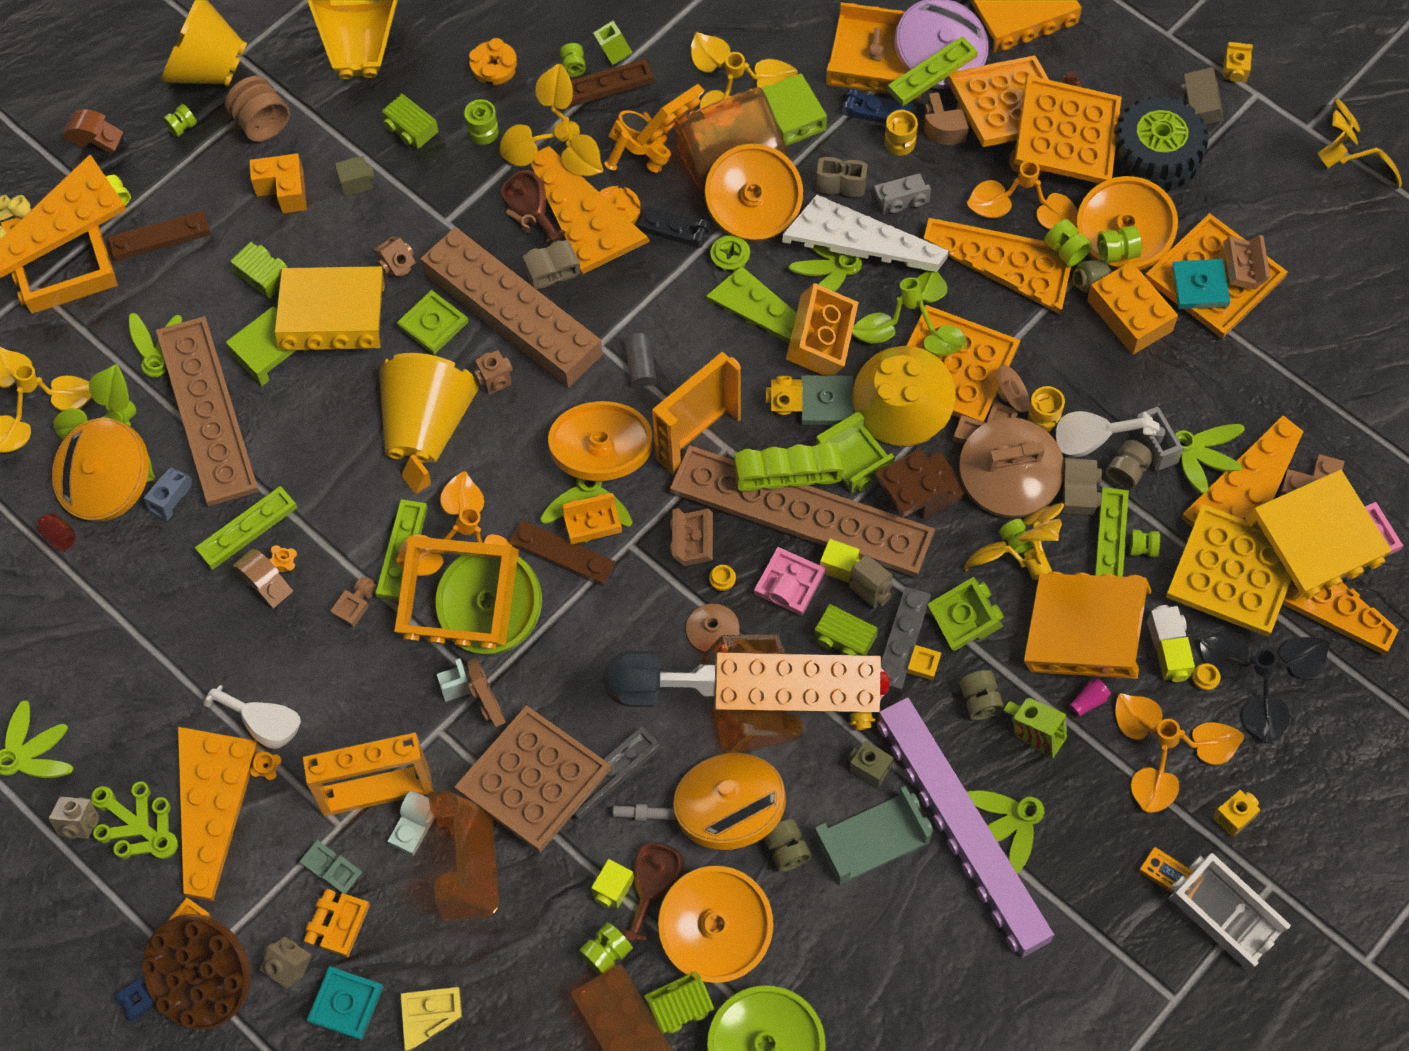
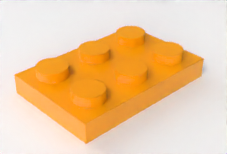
(667, 116)

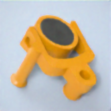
(626, 130)

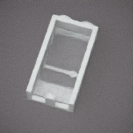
(1228, 910)

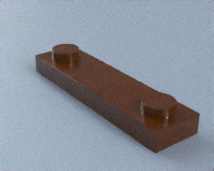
(611, 82)
(159, 235)
(562, 553)

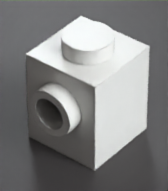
(1166, 624)

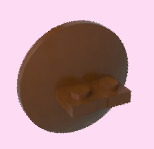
(196, 971)

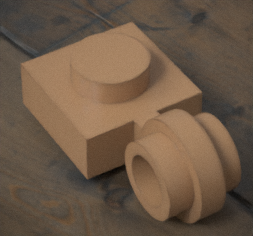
(352, 606)

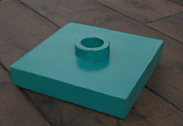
(1200, 283)
(345, 1003)

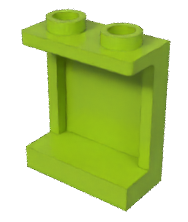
(796, 109)
(257, 347)
(858, 451)

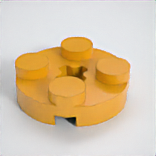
(489, 51)

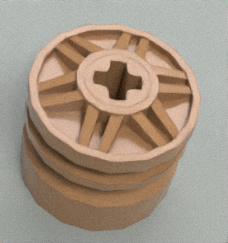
(257, 108)

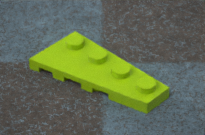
(752, 300)

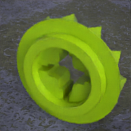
(723, 246)

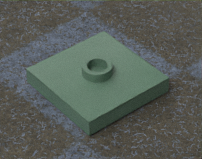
(826, 399)

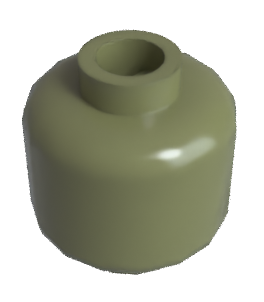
(1088, 273)

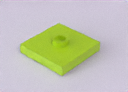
(432, 322)

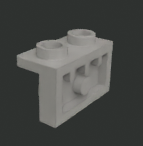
(902, 194)

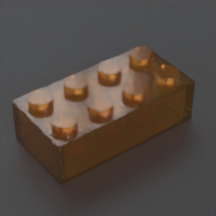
(618, 1014)

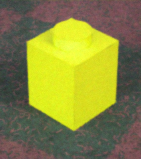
(839, 560)
(1175, 659)
(612, 884)

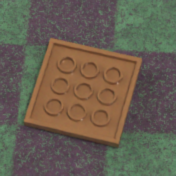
(533, 778)

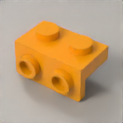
(591, 518)

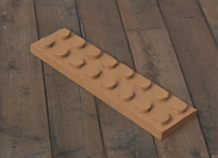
(207, 411)

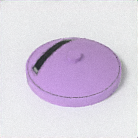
(933, 26)

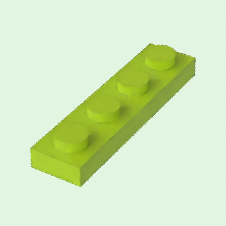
(932, 71)
(407, 523)
(246, 527)
(1111, 532)

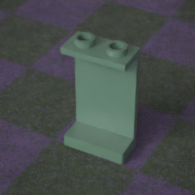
(874, 837)

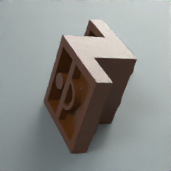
(921, 484)

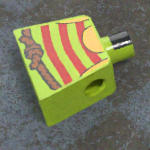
(1038, 725)

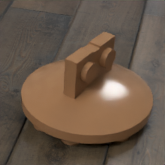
(1011, 467)

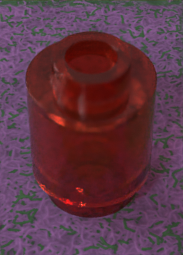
(56, 531)

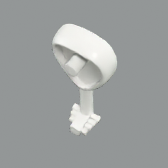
(1084, 432)
(266, 722)

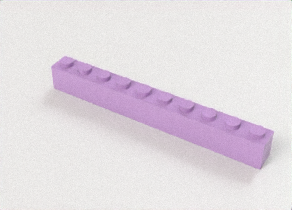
(965, 828)

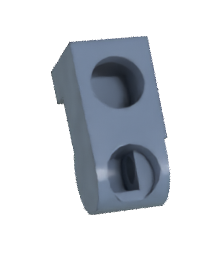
(167, 493)

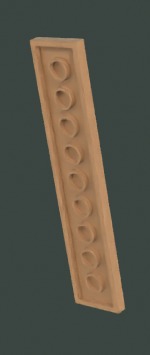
(805, 513)

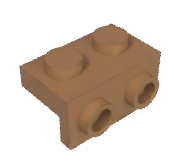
(1247, 261)
(692, 536)

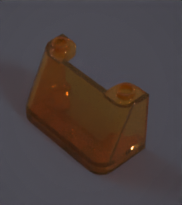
(724, 125)
(752, 729)
(474, 887)

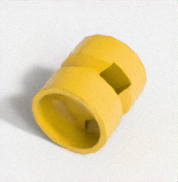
(900, 132)
(1046, 407)

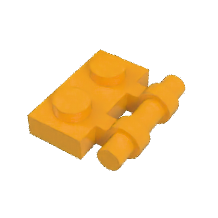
(344, 925)

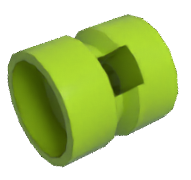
(481, 122)
(1069, 244)
(1124, 244)
(607, 947)

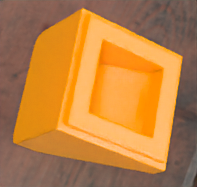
(416, 475)

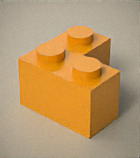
(282, 177)

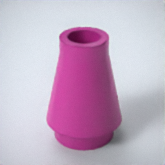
(1090, 696)

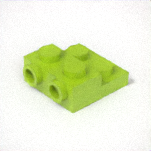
(966, 613)

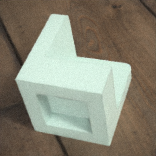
(454, 682)

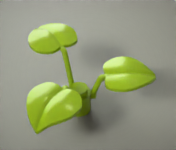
(927, 288)
(106, 389)

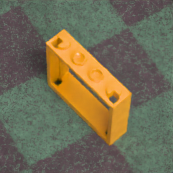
(69, 289)
(503, 597)
(363, 760)

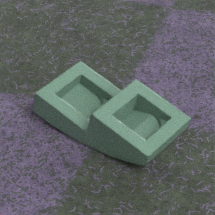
(330, 867)

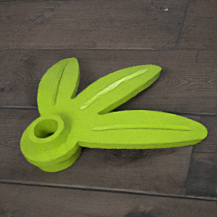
(835, 265)
(144, 345)
(1196, 450)
(580, 492)
(22, 756)
(1015, 820)

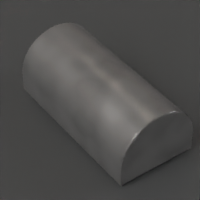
(640, 360)

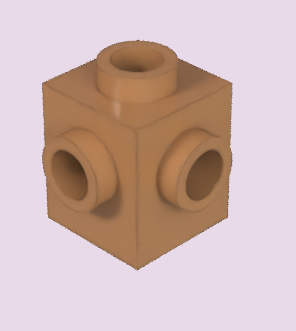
(395, 256)
(493, 371)

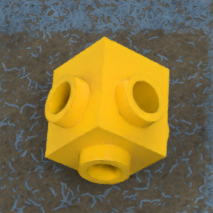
(785, 395)

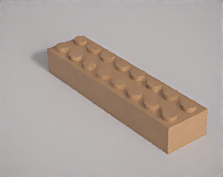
(512, 307)

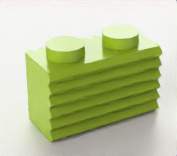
(409, 122)
(258, 268)
(844, 632)
(679, 1003)

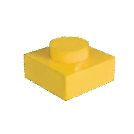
(924, 662)

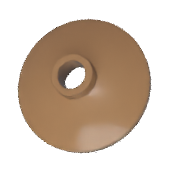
(1013, 389)
(703, 636)

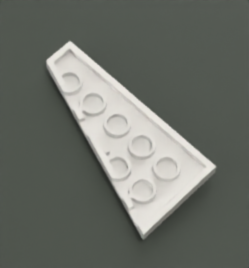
(860, 236)

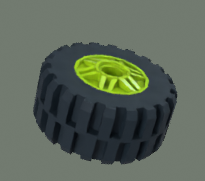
(1160, 141)

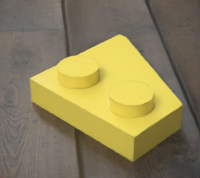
(428, 1014)

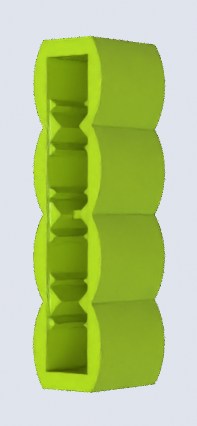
(790, 466)

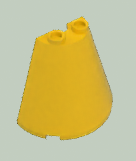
(354, 33)
(422, 404)

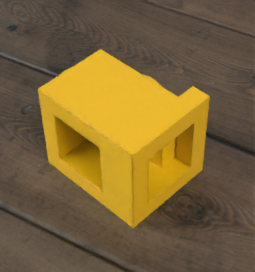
(1237, 62)
(1233, 820)

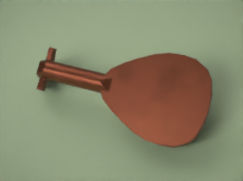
(526, 195)
(654, 871)

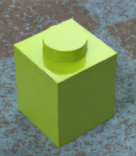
(612, 42)

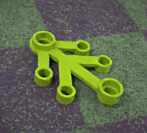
(137, 825)

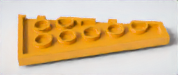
(65, 213)
(590, 221)
(1009, 259)
(1260, 474)
(1346, 614)
(211, 794)

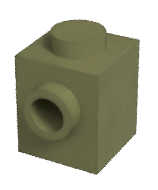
(355, 175)
(870, 764)

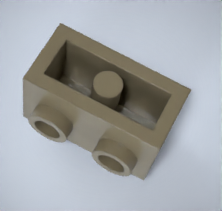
(1203, 94)

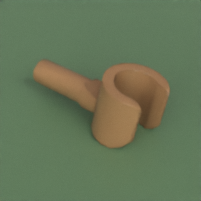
(876, 51)
(522, 220)

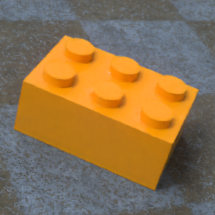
(1132, 307)
(822, 330)

